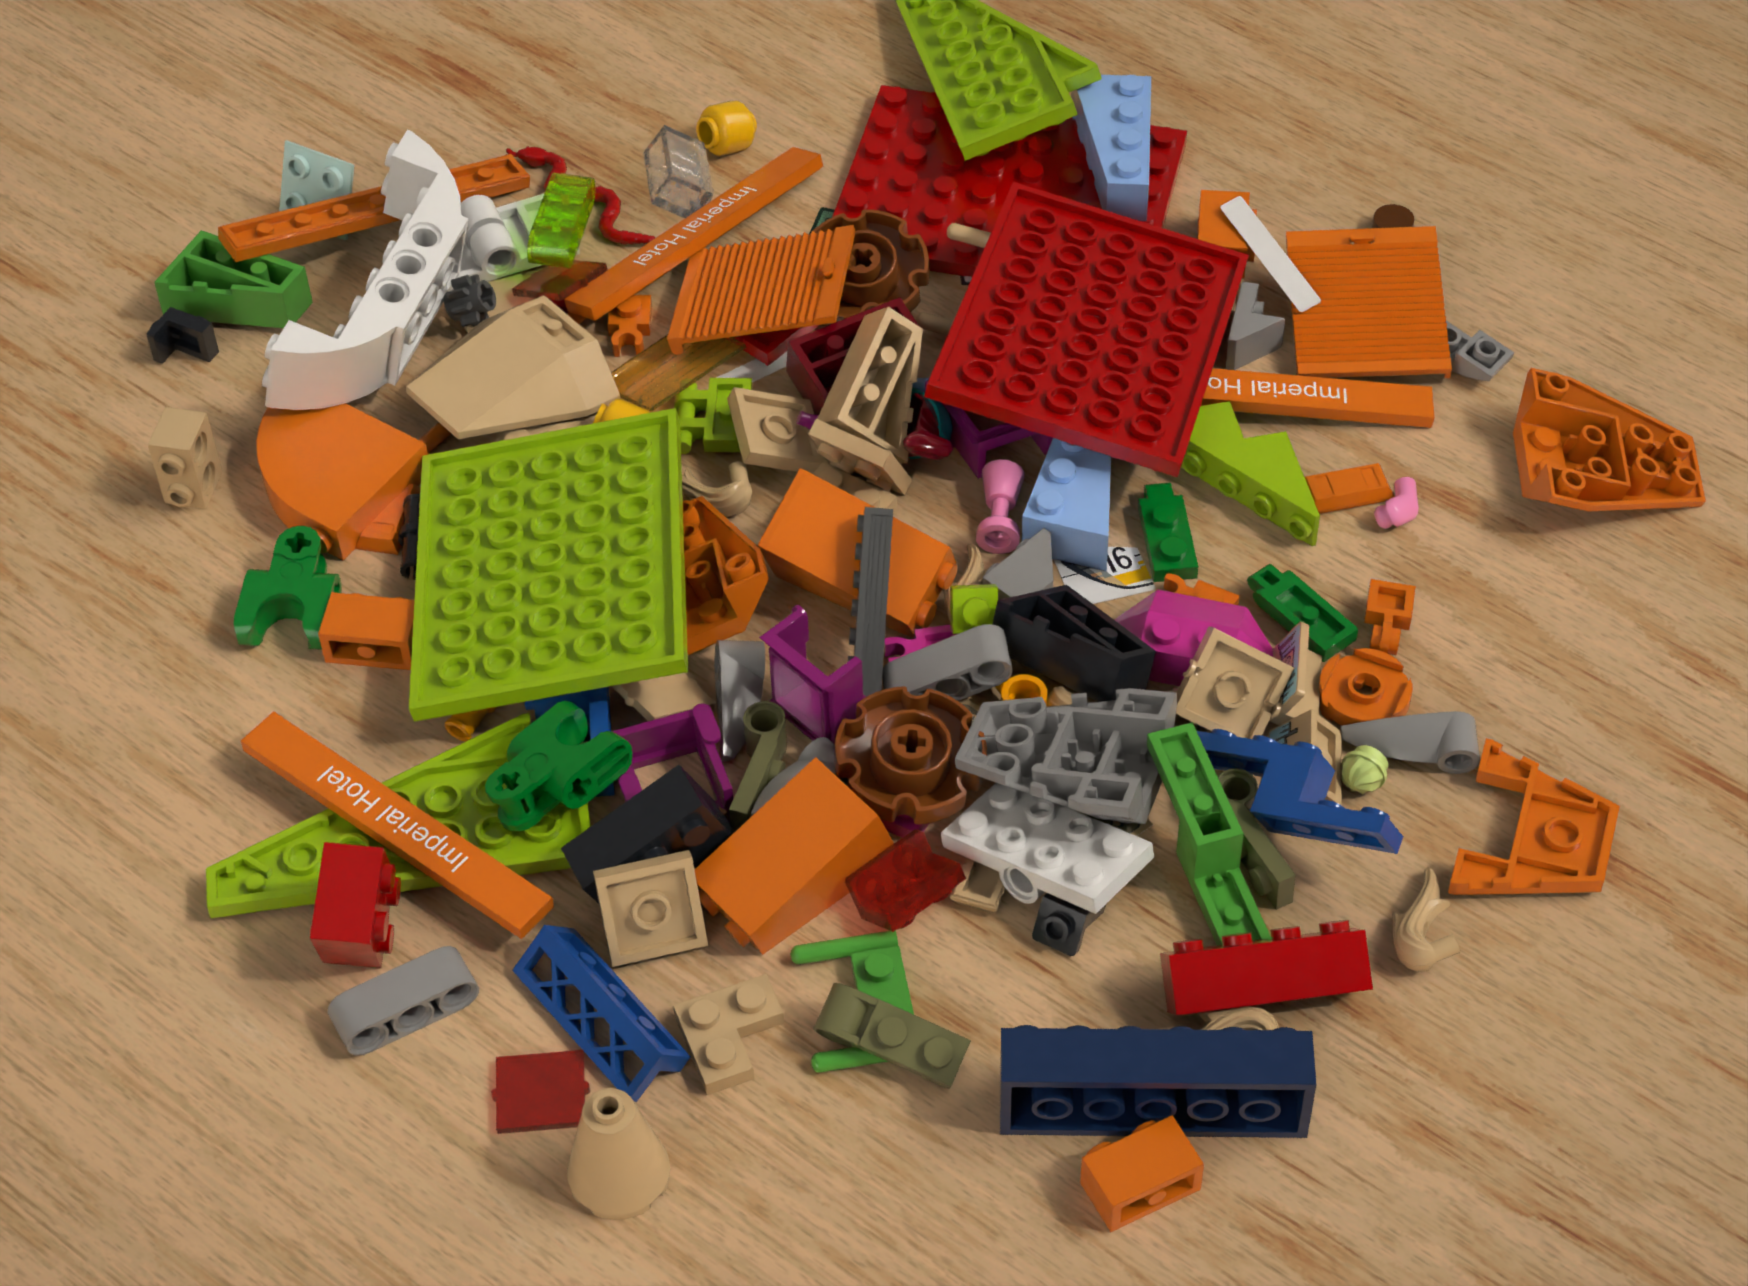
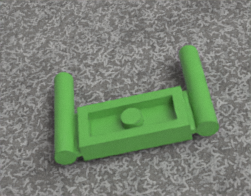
(876, 971)

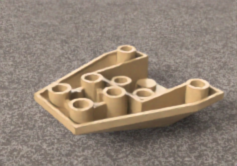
(516, 373)

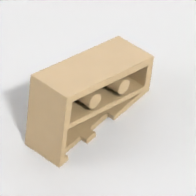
(876, 382)

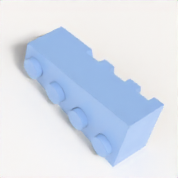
(1116, 139)
(1072, 504)

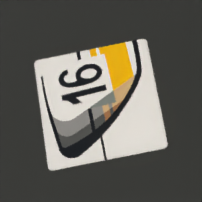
(1124, 576)

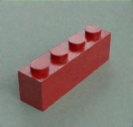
(1266, 969)

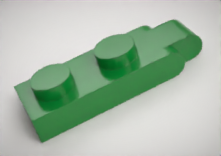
(1167, 533)
(1292, 601)

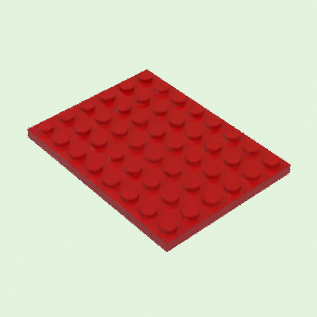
(917, 172)
(1089, 329)

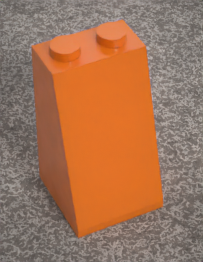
(815, 544)
(790, 858)

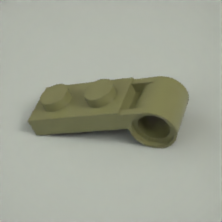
(766, 746)
(1265, 864)
(891, 1034)

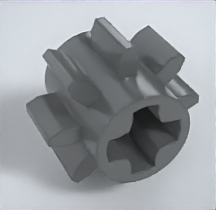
(469, 300)

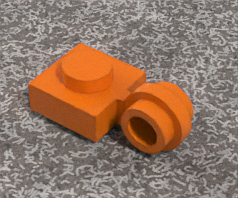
(1389, 610)

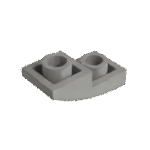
(1476, 356)

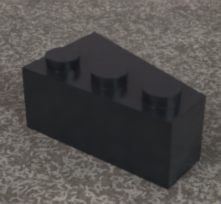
(1073, 642)
(658, 821)

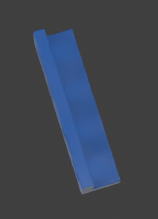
(611, 998)

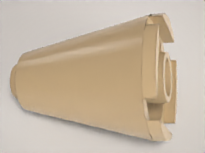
(616, 1158)

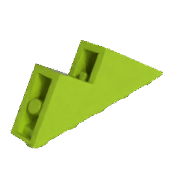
(1252, 470)

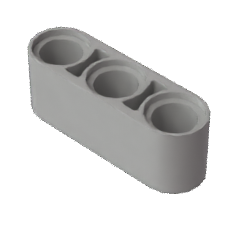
(954, 665)
(403, 1000)

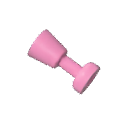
(1001, 488)

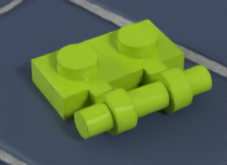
(717, 427)

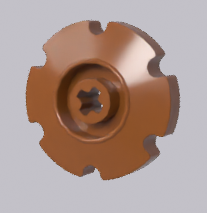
(882, 262)
(905, 754)

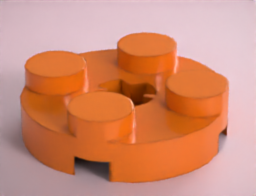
(1370, 667)

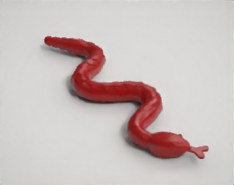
(538, 157)

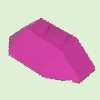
(1176, 625)

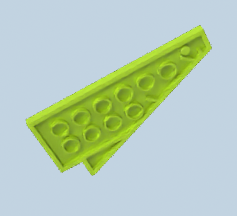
(993, 72)
(447, 787)

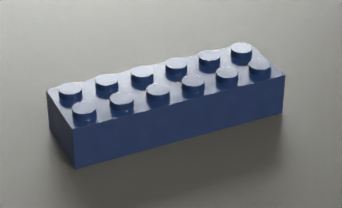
(1125, 1076)

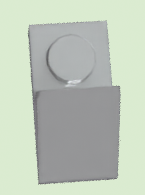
(1251, 331)

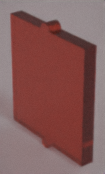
(559, 282)
(539, 1091)

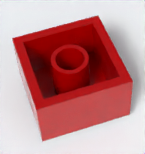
(354, 905)

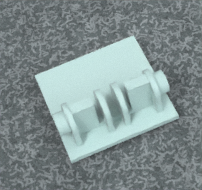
(312, 177)

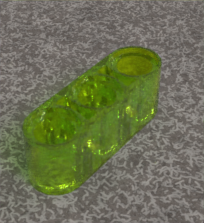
(561, 220)

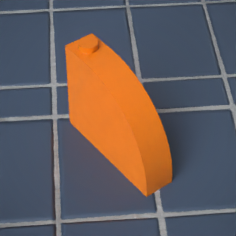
(334, 470)

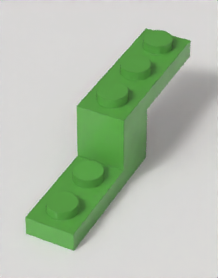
(1207, 833)

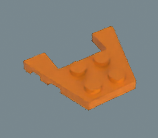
(1558, 840)

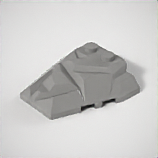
(1075, 753)

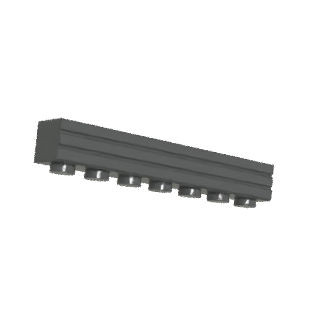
(872, 587)

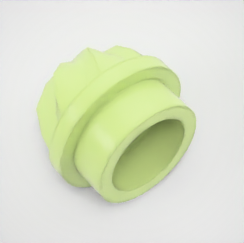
(1364, 769)

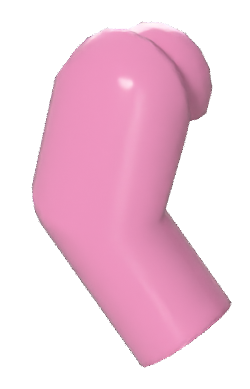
(1400, 508)

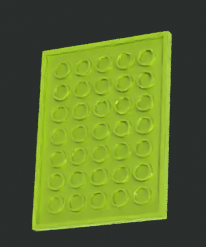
(549, 566)

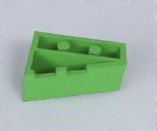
(245, 292)

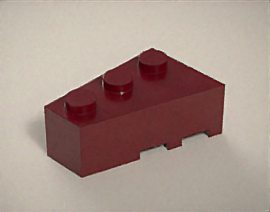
(818, 356)

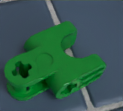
(291, 589)
(553, 767)

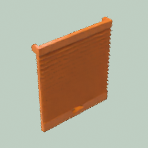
(762, 286)
(1376, 306)

